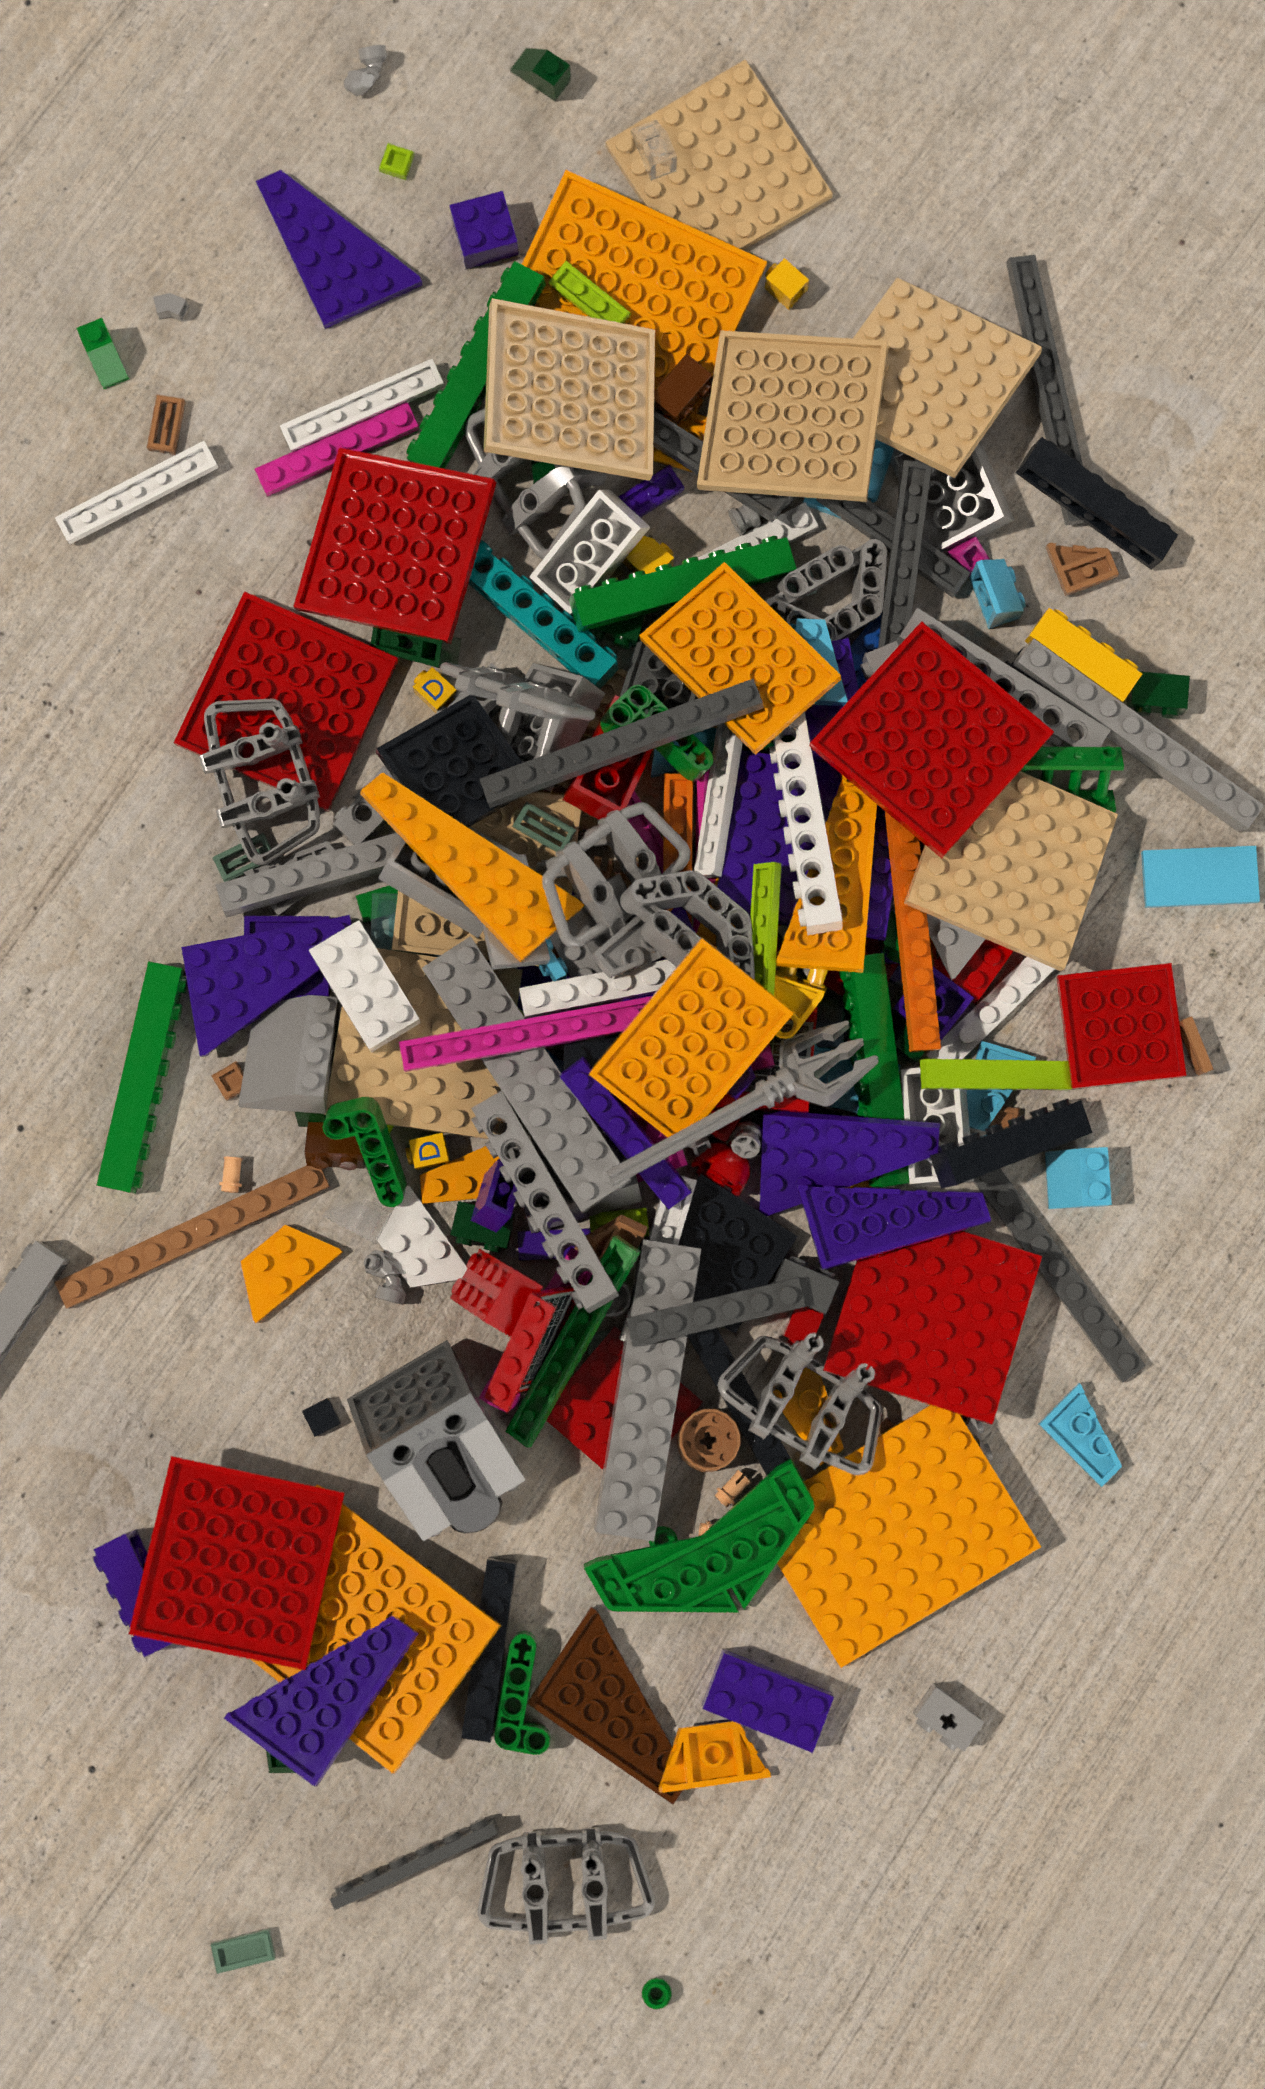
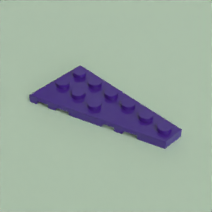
(872, 1221)

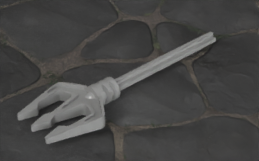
(795, 1077)

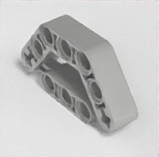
(828, 571)
(696, 902)

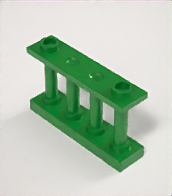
(1077, 760)

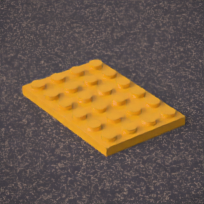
(731, 635)
(691, 1041)

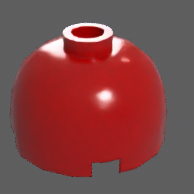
(723, 1167)

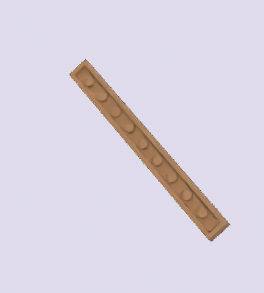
(191, 1235)

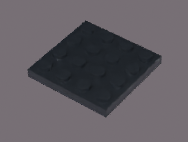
(448, 757)
(735, 1241)

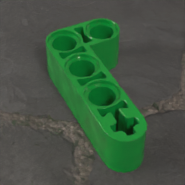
(650, 705)
(373, 1152)
(520, 1691)

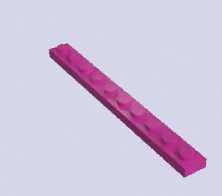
(519, 1035)

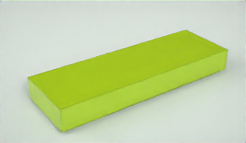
(587, 295)

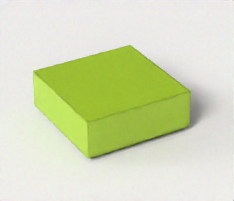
(396, 161)

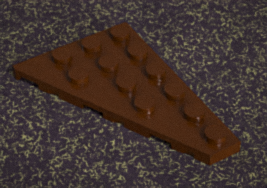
(601, 1705)

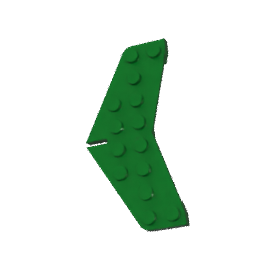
(700, 1570)

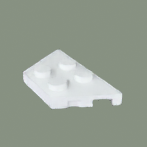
(419, 1245)

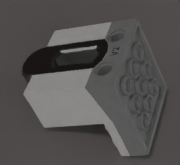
(436, 1444)

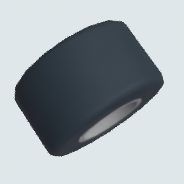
(829, 1012)

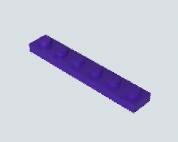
(624, 1131)

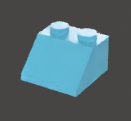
(996, 592)
(1078, 1178)

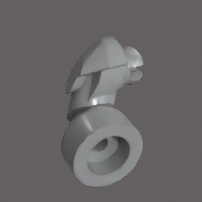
(361, 80)
(381, 1266)

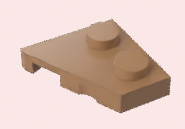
(1081, 567)
(620, 1226)

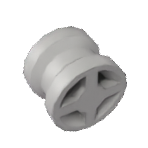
(743, 519)
(747, 1147)

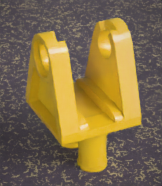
(799, 994)

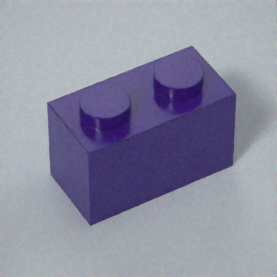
(494, 1199)

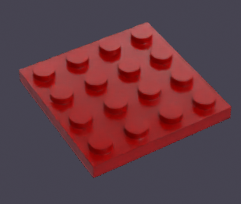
(1121, 1026)
(588, 1400)

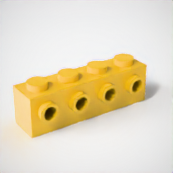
(1085, 654)

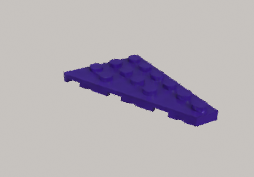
(335, 260)
(247, 974)
(834, 1152)
(318, 1709)

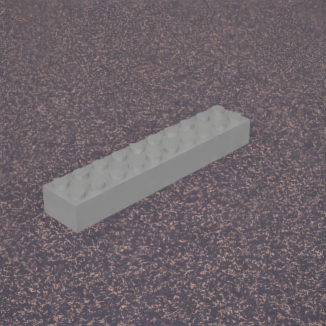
(527, 1077)
(645, 1397)

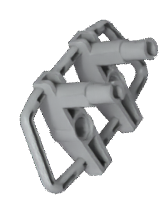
(536, 499)
(520, 697)
(266, 744)
(586, 877)
(834, 1409)
(534, 1872)

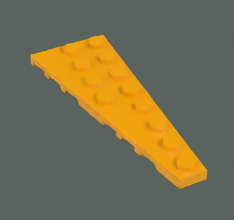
(851, 844)
(484, 877)

